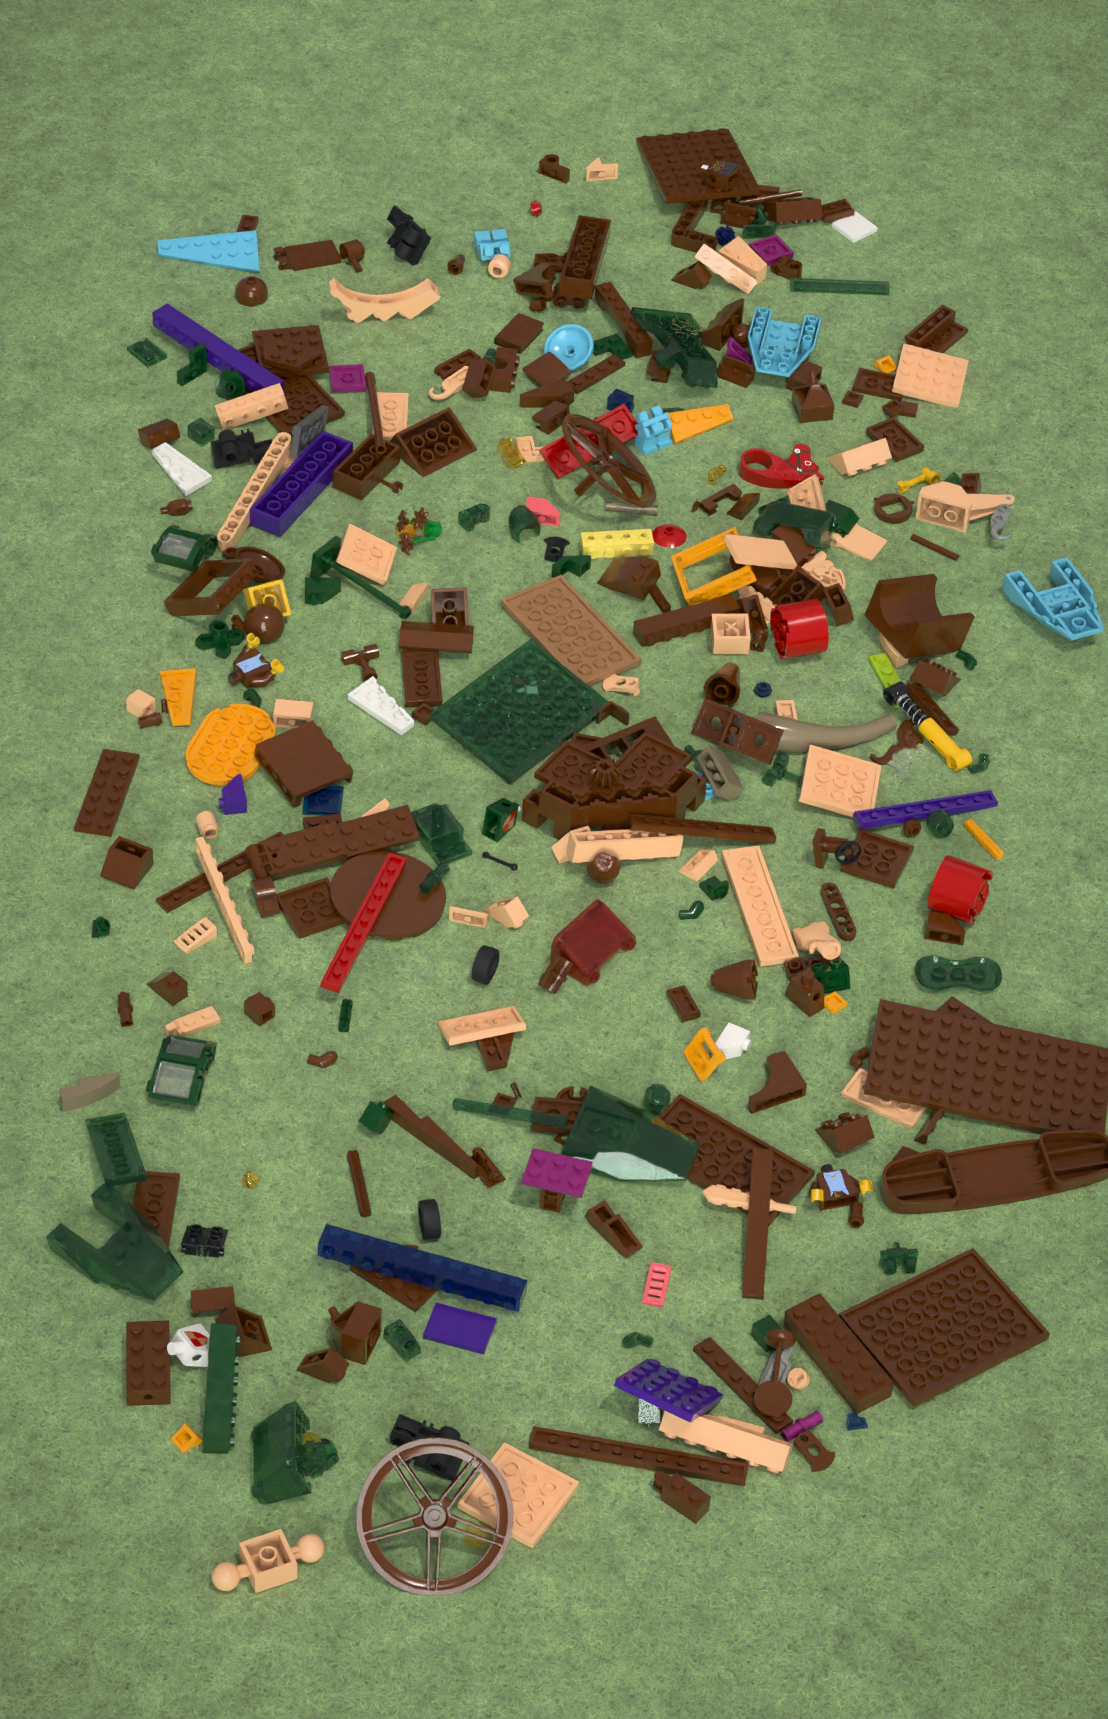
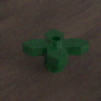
(220, 638)

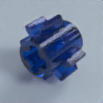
(724, 235)

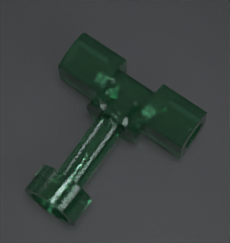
(780, 771)

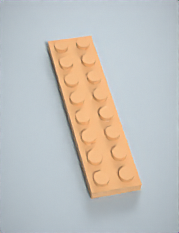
(759, 905)

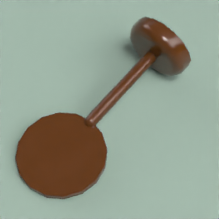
(774, 1397)

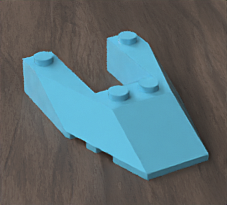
(1064, 609)

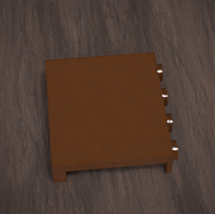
(302, 762)

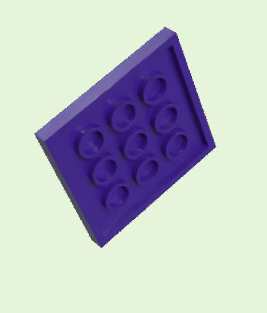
(669, 1390)

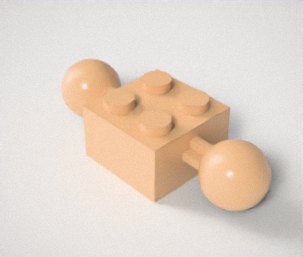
(268, 1561)

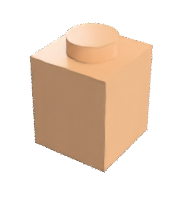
(140, 704)

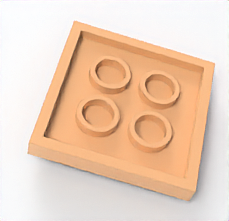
(366, 554)

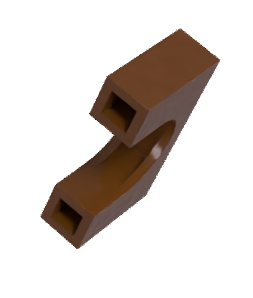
(767, 577)

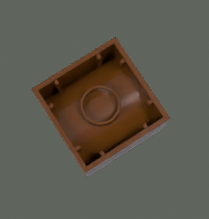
(910, 619)

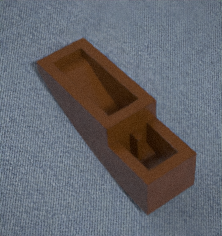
(613, 1229)

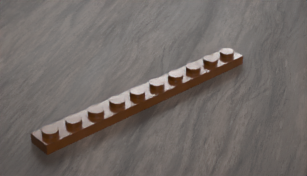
(639, 1456)

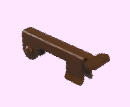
(709, 504)

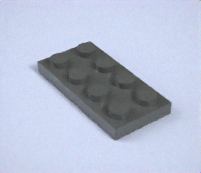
(308, 430)

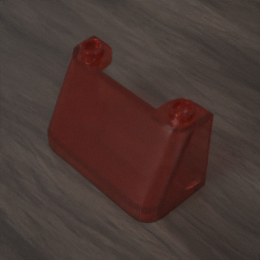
(592, 941)

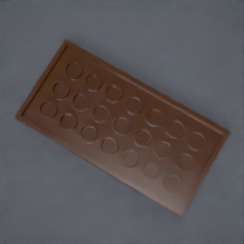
(302, 397)
(728, 1152)

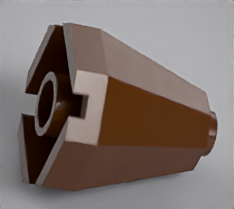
(737, 979)

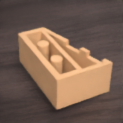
(745, 258)

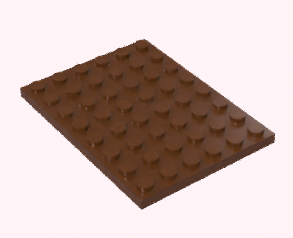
(677, 163)
(944, 1326)

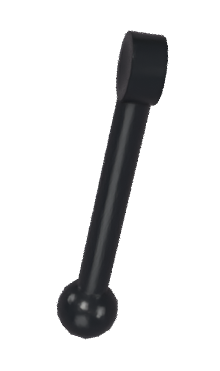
(513, 866)

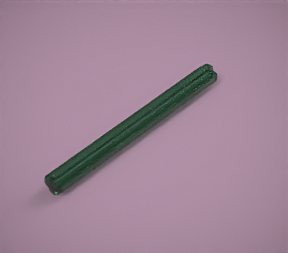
(510, 1113)

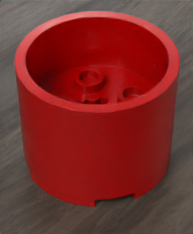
(799, 628)
(959, 889)

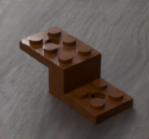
(737, 731)

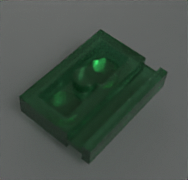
(147, 352)

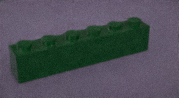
(219, 1388)

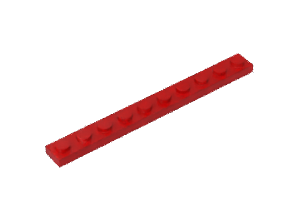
(363, 923)

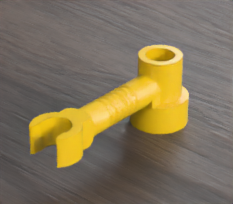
(925, 475)

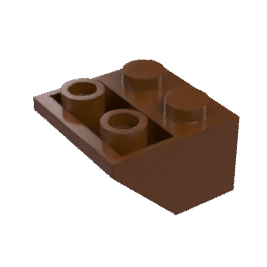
(931, 676)
(127, 862)
(845, 1131)

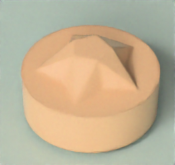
(798, 1379)

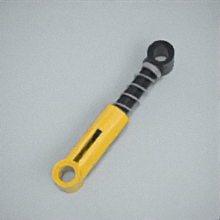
(954, 755)

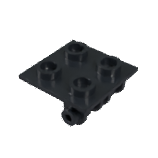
(199, 1236)

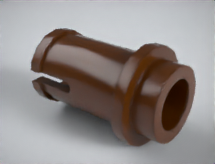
(149, 720)
(856, 1217)

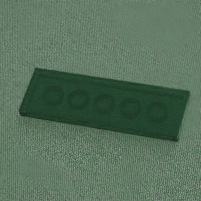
(115, 1150)

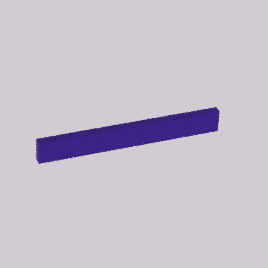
(922, 809)

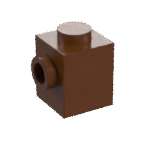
(259, 1008)

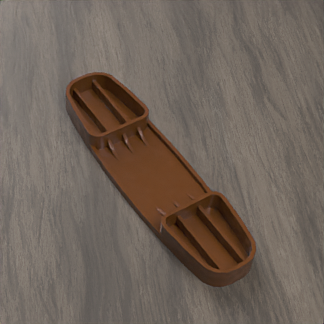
(995, 1173)

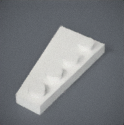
(181, 470)
(378, 704)

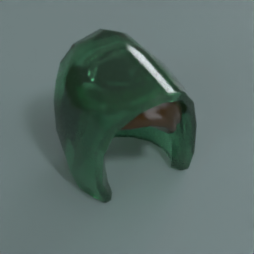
(522, 518)

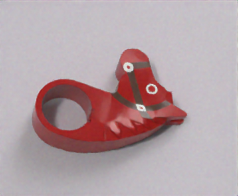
(780, 472)

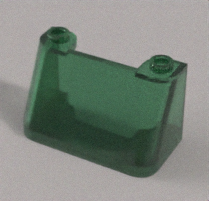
(817, 523)
(279, 1455)

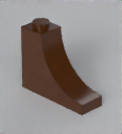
(536, 281)
(783, 1086)

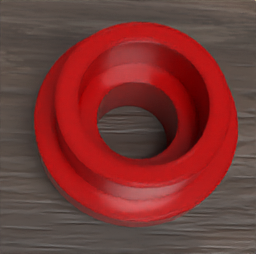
(536, 208)

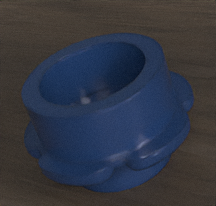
(763, 689)

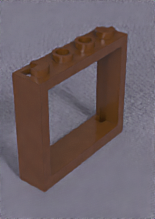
(184, 600)

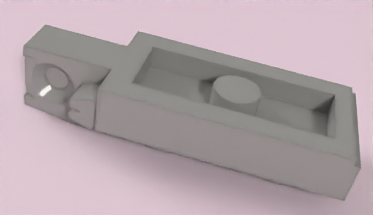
(785, 1366)

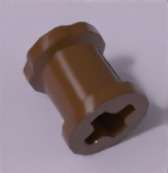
(756, 635)

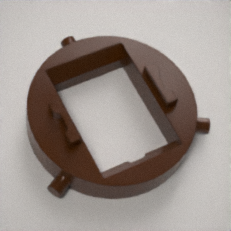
(888, 499)

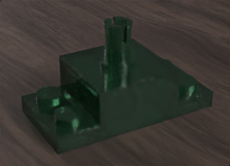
(441, 834)

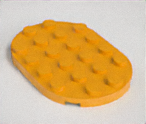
(227, 744)

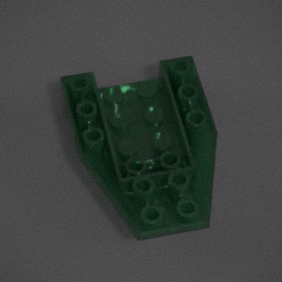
(628, 1141)

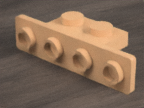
(725, 268)

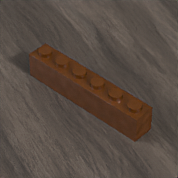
(682, 621)

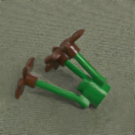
(431, 528)

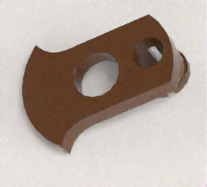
(818, 1462)

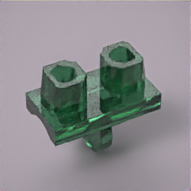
(896, 1257)

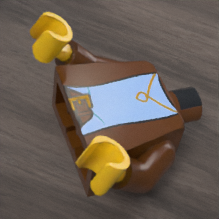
(252, 668)
(836, 1188)

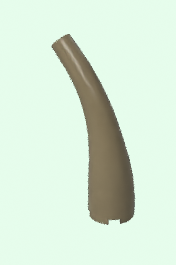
(800, 734)

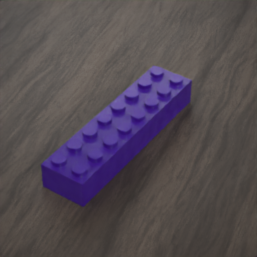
(300, 484)

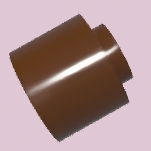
(354, 252)

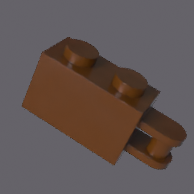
(682, 1495)

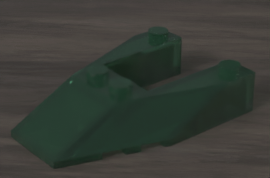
(129, 1259)

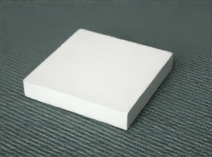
(854, 227)

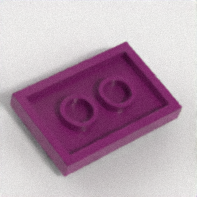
(557, 1173)

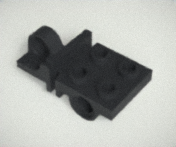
(408, 237)
(237, 449)
(408, 1430)

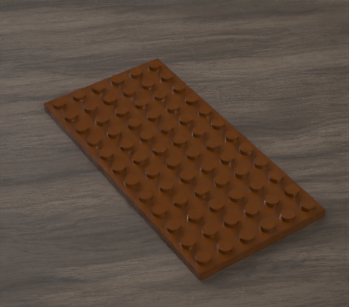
(986, 1070)

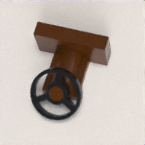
(839, 846)

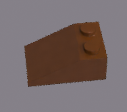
(631, 576)
(797, 587)
(449, 606)

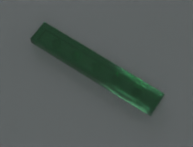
(839, 286)

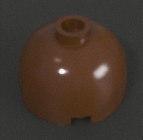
(251, 291)

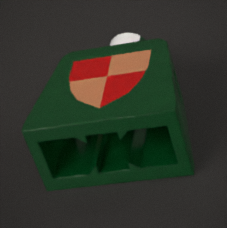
(500, 813)

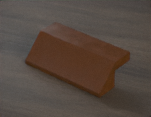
(937, 331)
(436, 637)

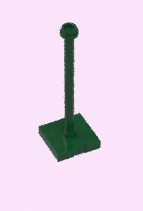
(325, 559)

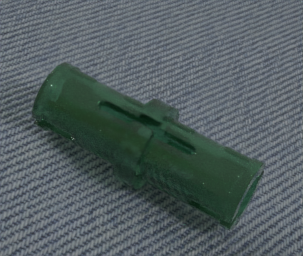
(434, 877)

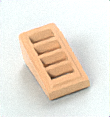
(204, 927)

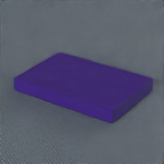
(459, 1328)

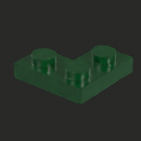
(614, 345)
(196, 366)

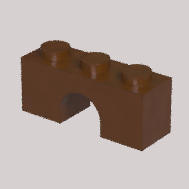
(505, 362)

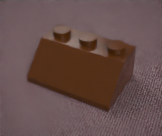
(794, 210)
(719, 329)

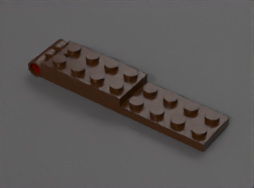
(331, 843)

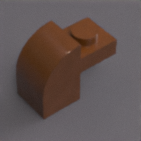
(265, 895)

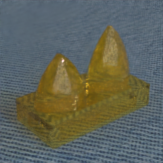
(510, 453)

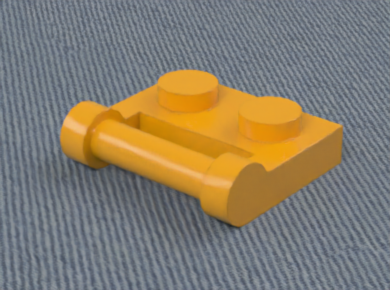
(699, 1057)

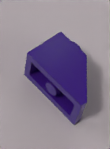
(233, 797)

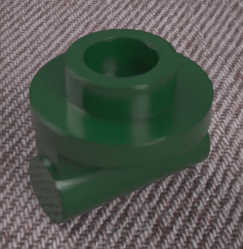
(100, 927)

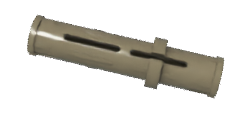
(624, 506)

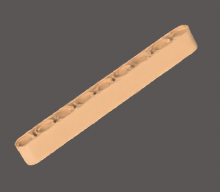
(258, 484)

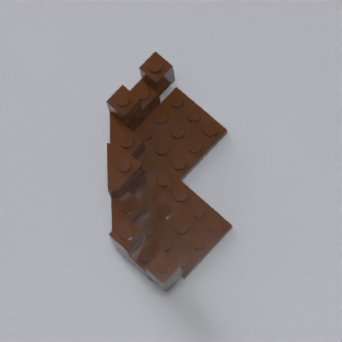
(650, 784)

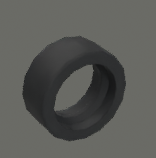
(485, 964)
(429, 1219)

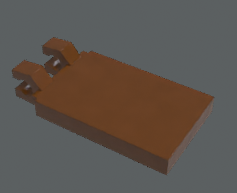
(307, 255)

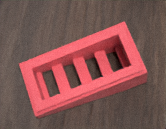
(661, 1273)

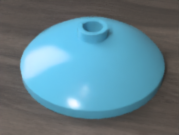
(569, 339)

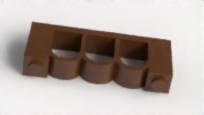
(622, 738)

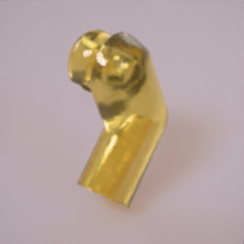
(716, 473)

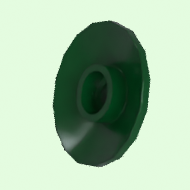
(225, 385)

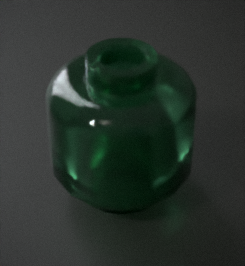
(940, 824)
(656, 1098)

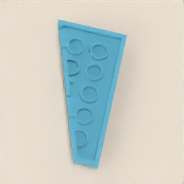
(225, 250)

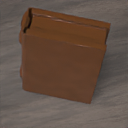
(519, 333)

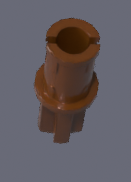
(125, 1009)

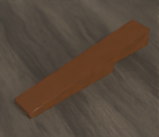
(431, 1135)

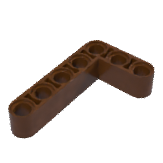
(683, 232)

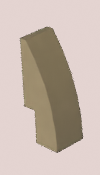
(88, 1091)

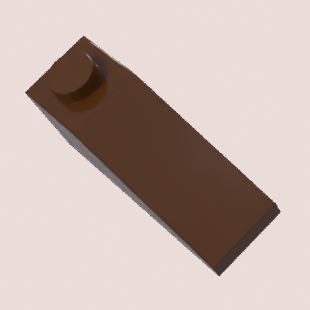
(544, 395)

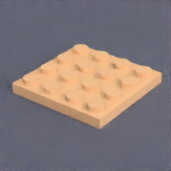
(930, 376)
(839, 782)
(535, 1491)

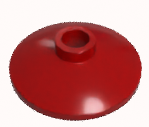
(669, 535)

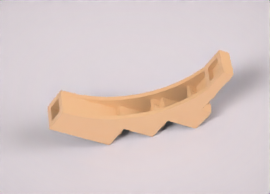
(407, 303)

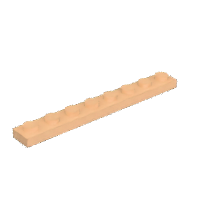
(222, 896)

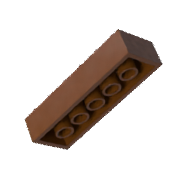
(838, 1353)

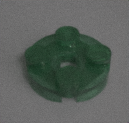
(325, 1455)

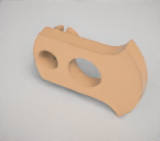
(631, 684)

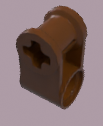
(787, 268)

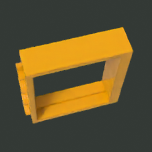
(719, 586)

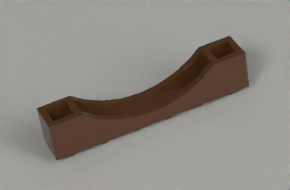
(611, 301)

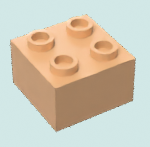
(730, 634)

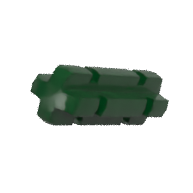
(345, 1015)

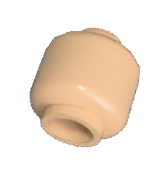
(499, 266)

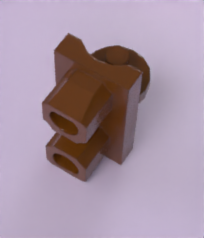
(555, 973)

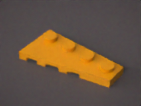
(696, 421)

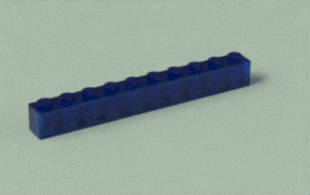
(422, 1268)

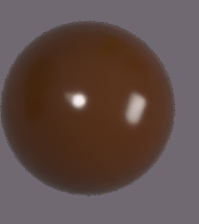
(264, 622)

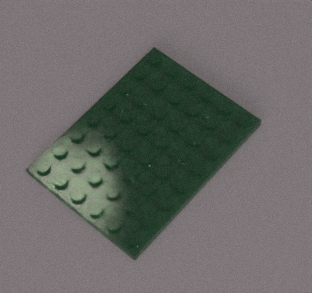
(519, 711)

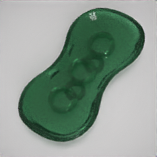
(973, 973)

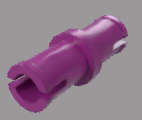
(801, 1425)

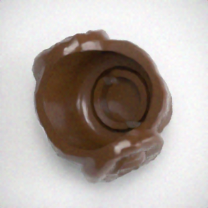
(604, 868)

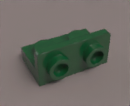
(832, 975)

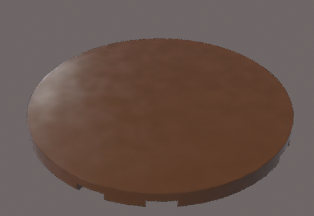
(407, 908)

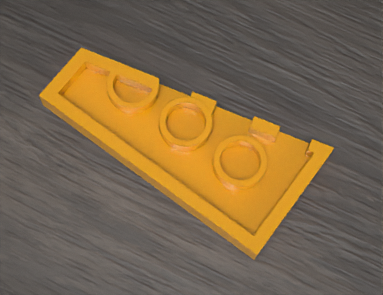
(180, 694)

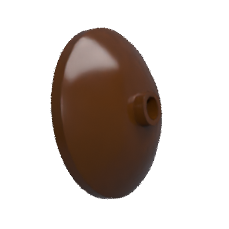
(267, 565)

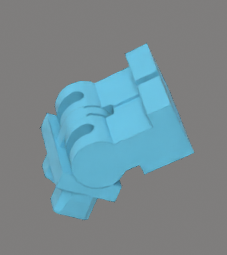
(490, 246)
(653, 432)

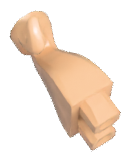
(817, 937)

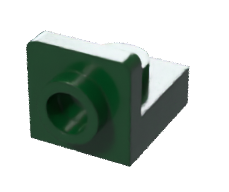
(714, 888)

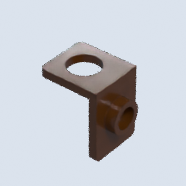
(615, 711)

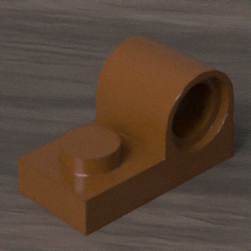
(550, 167)

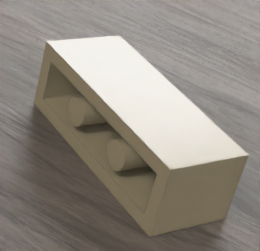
(720, 773)

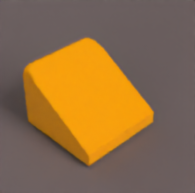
(885, 365)
(186, 1438)

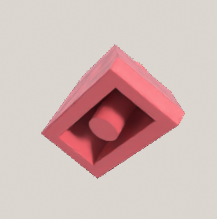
(544, 511)

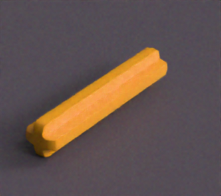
(984, 839)

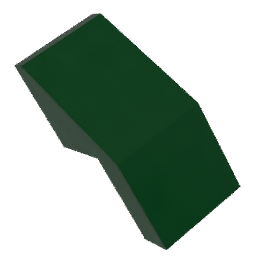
(575, 564)

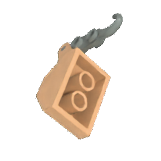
(954, 508)

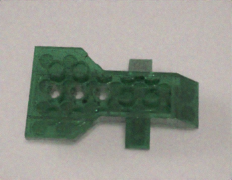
(679, 336)

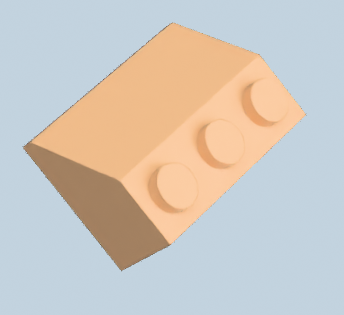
(861, 457)

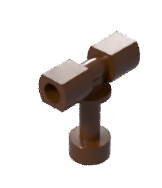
(362, 658)

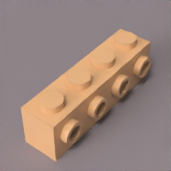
(251, 406)

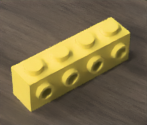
(617, 543)

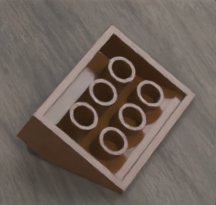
(433, 442)

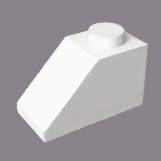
(733, 1041)

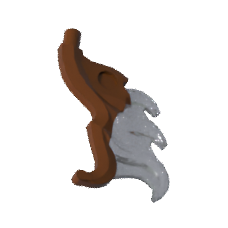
(905, 752)

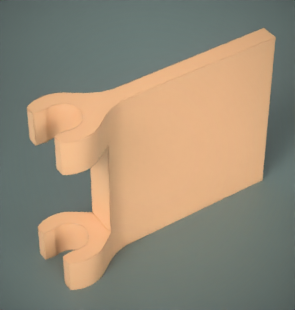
(860, 542)

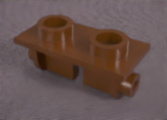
(487, 1170)

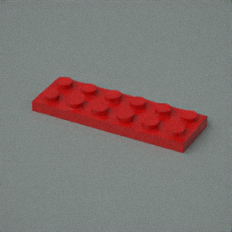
(562, 460)

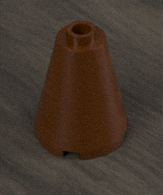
(724, 685)

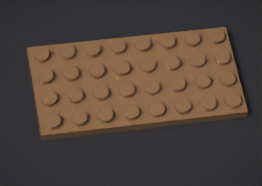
(570, 630)

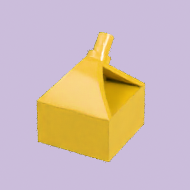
(269, 592)

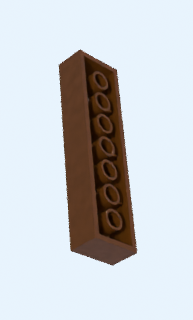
(584, 257)

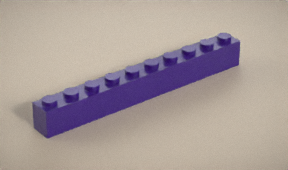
(218, 352)

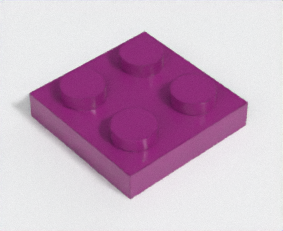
(771, 249)
(347, 378)

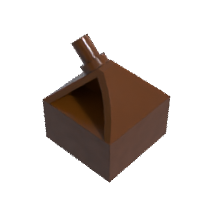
(812, 401)
(356, 1331)

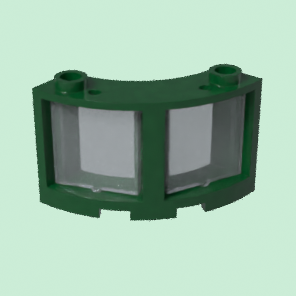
(183, 548)
(180, 1069)

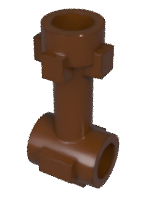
(539, 304)

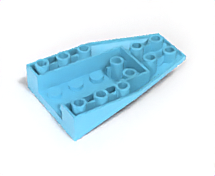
(779, 345)

